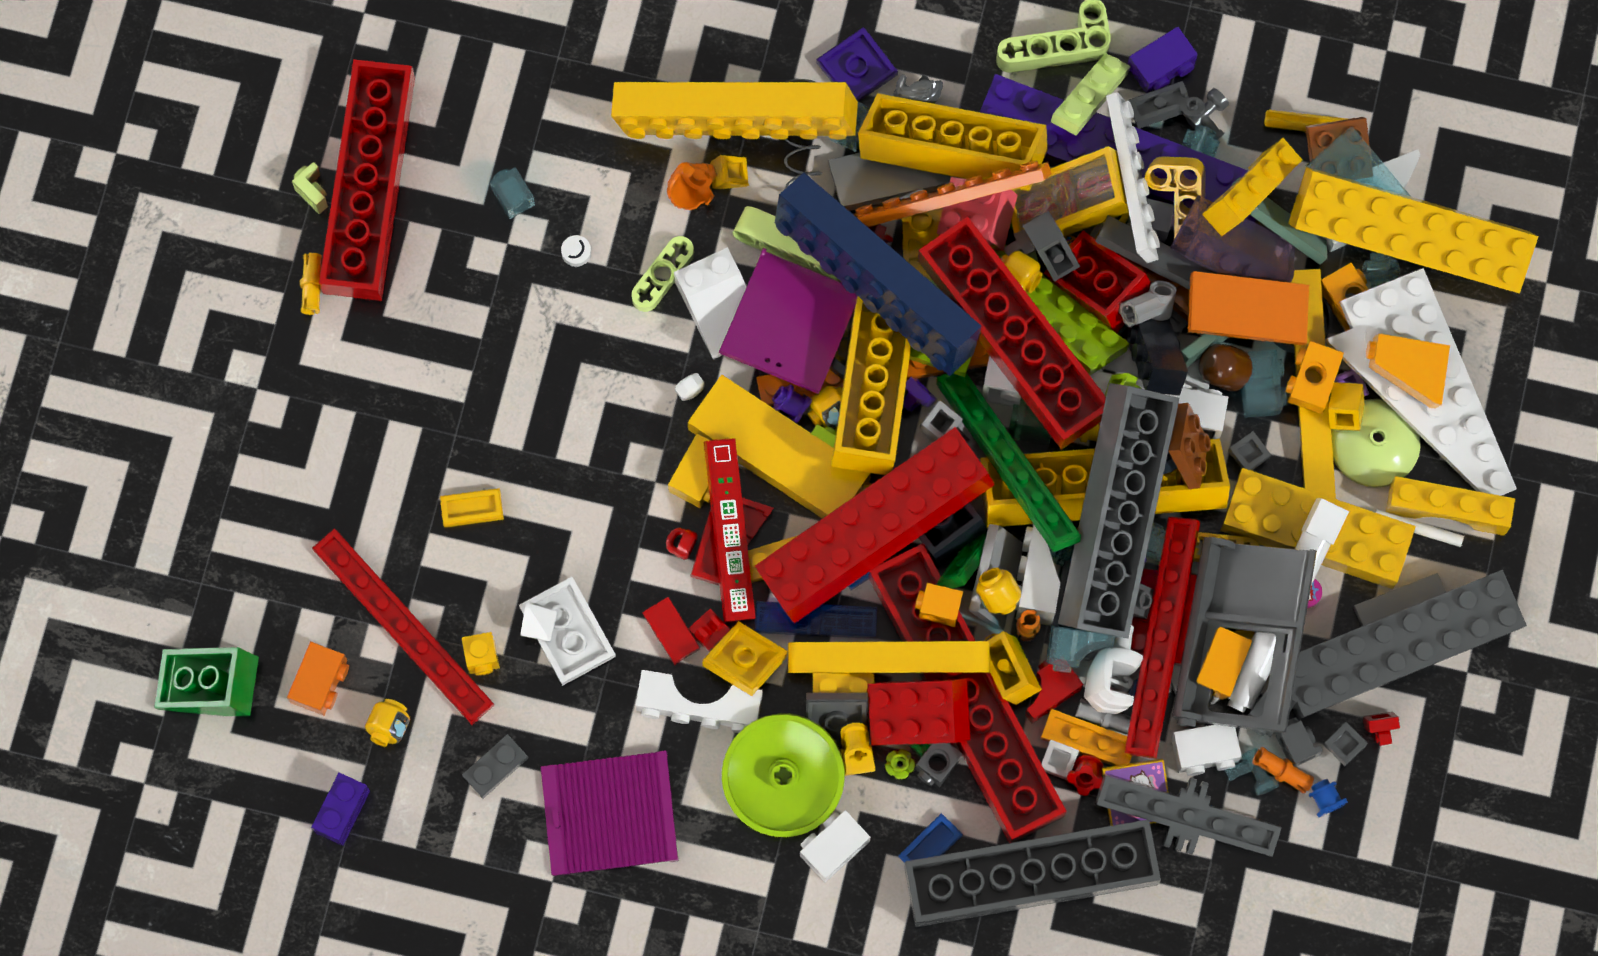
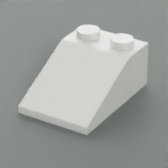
(712, 295)

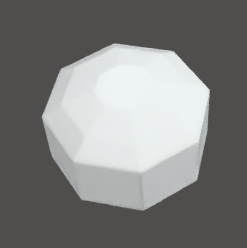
(689, 387)

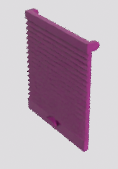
(789, 320)
(609, 813)

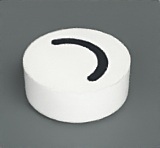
(576, 250)

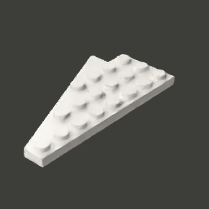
(1457, 427)

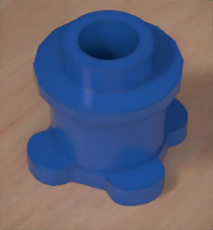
(1326, 797)

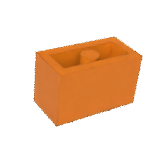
(318, 679)

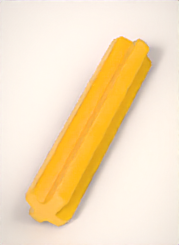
(1294, 120)

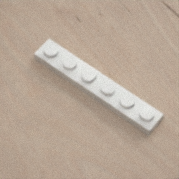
(1134, 185)

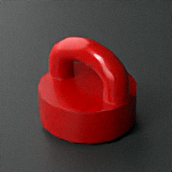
(685, 545)

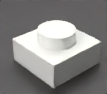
(1059, 759)

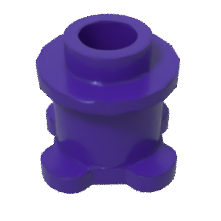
(791, 402)

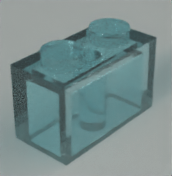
(1263, 391)

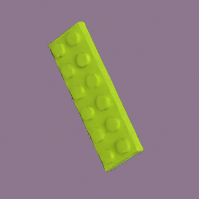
(1082, 332)

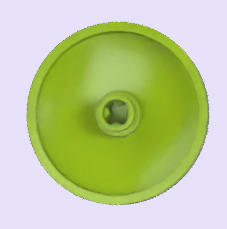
(783, 775)

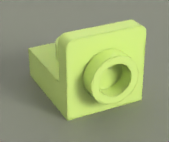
(310, 191)

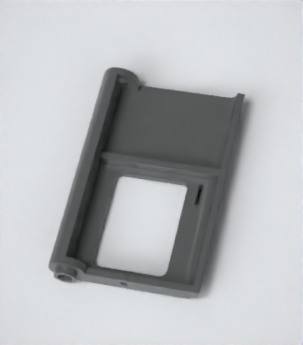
(1249, 592)

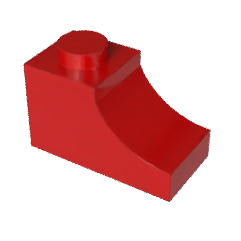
(1056, 689)

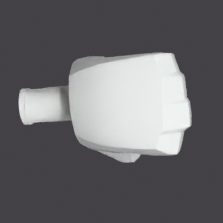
(1113, 669)

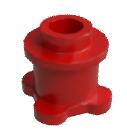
(1086, 774)

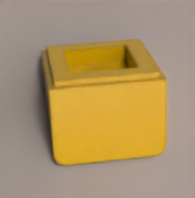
(730, 172)

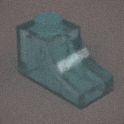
(1071, 645)

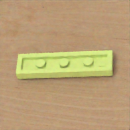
(1090, 94)

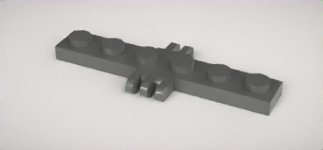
(1188, 815)

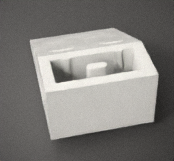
(1038, 578)

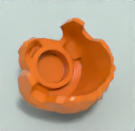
(691, 185)

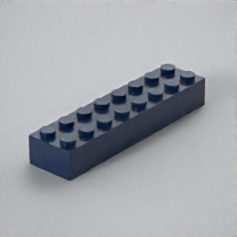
(876, 274)

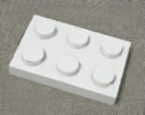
(576, 638)

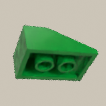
(207, 681)

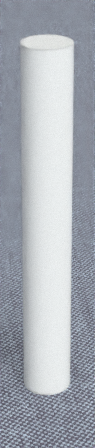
(1428, 530)

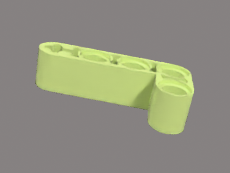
(1052, 42)

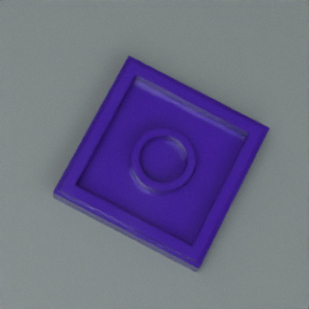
(858, 63)

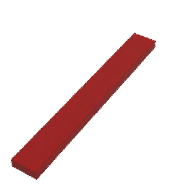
(403, 626)
(1162, 637)

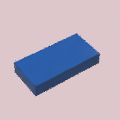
(933, 840)

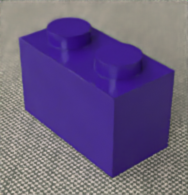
(1163, 60)
(340, 808)

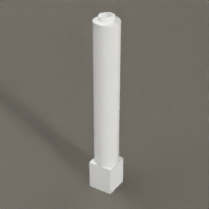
(1318, 534)

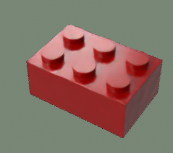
(1101, 280)
(919, 712)

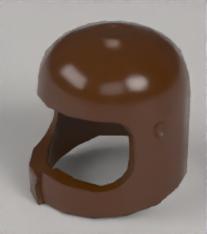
(1225, 366)

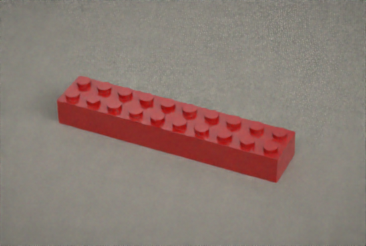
(998, 746)

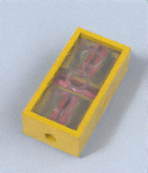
(1075, 193)

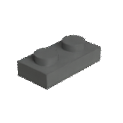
(495, 766)

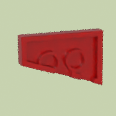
(705, 563)

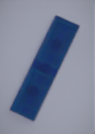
(823, 621)

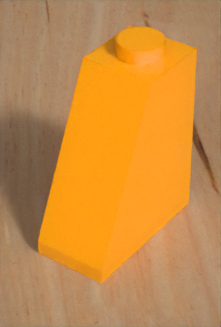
(1411, 365)

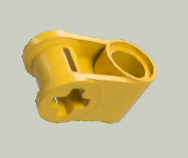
(856, 749)

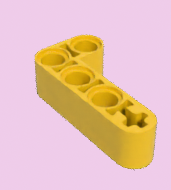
(1177, 182)

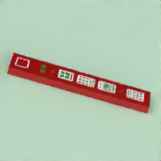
(729, 530)

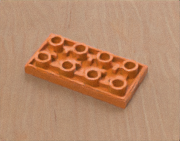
(1248, 308)

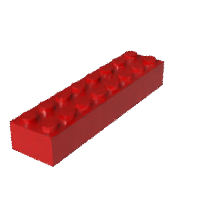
(367, 180)
(1015, 332)
(874, 525)

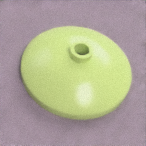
(1371, 461)

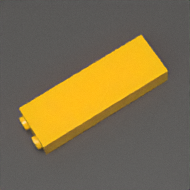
(776, 448)

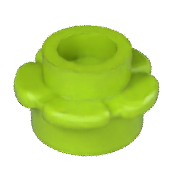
(896, 771)

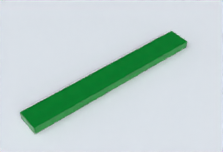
(1009, 461)

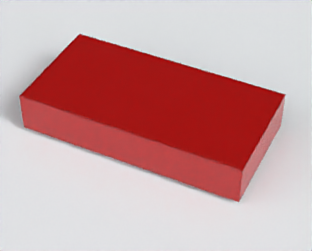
(671, 630)

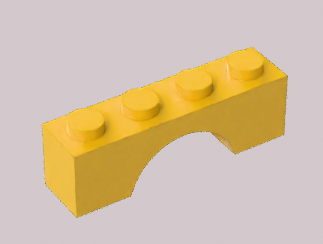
(1253, 187)
(1424, 499)

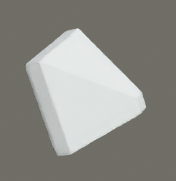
(538, 622)

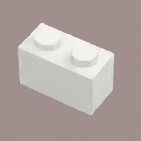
(1206, 748)
(834, 845)

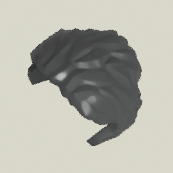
(922, 90)

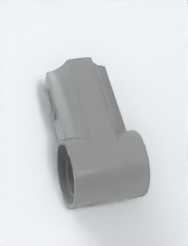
(1153, 304)

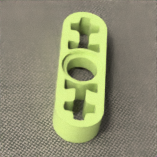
(643, 286)

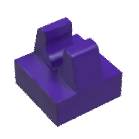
(917, 395)

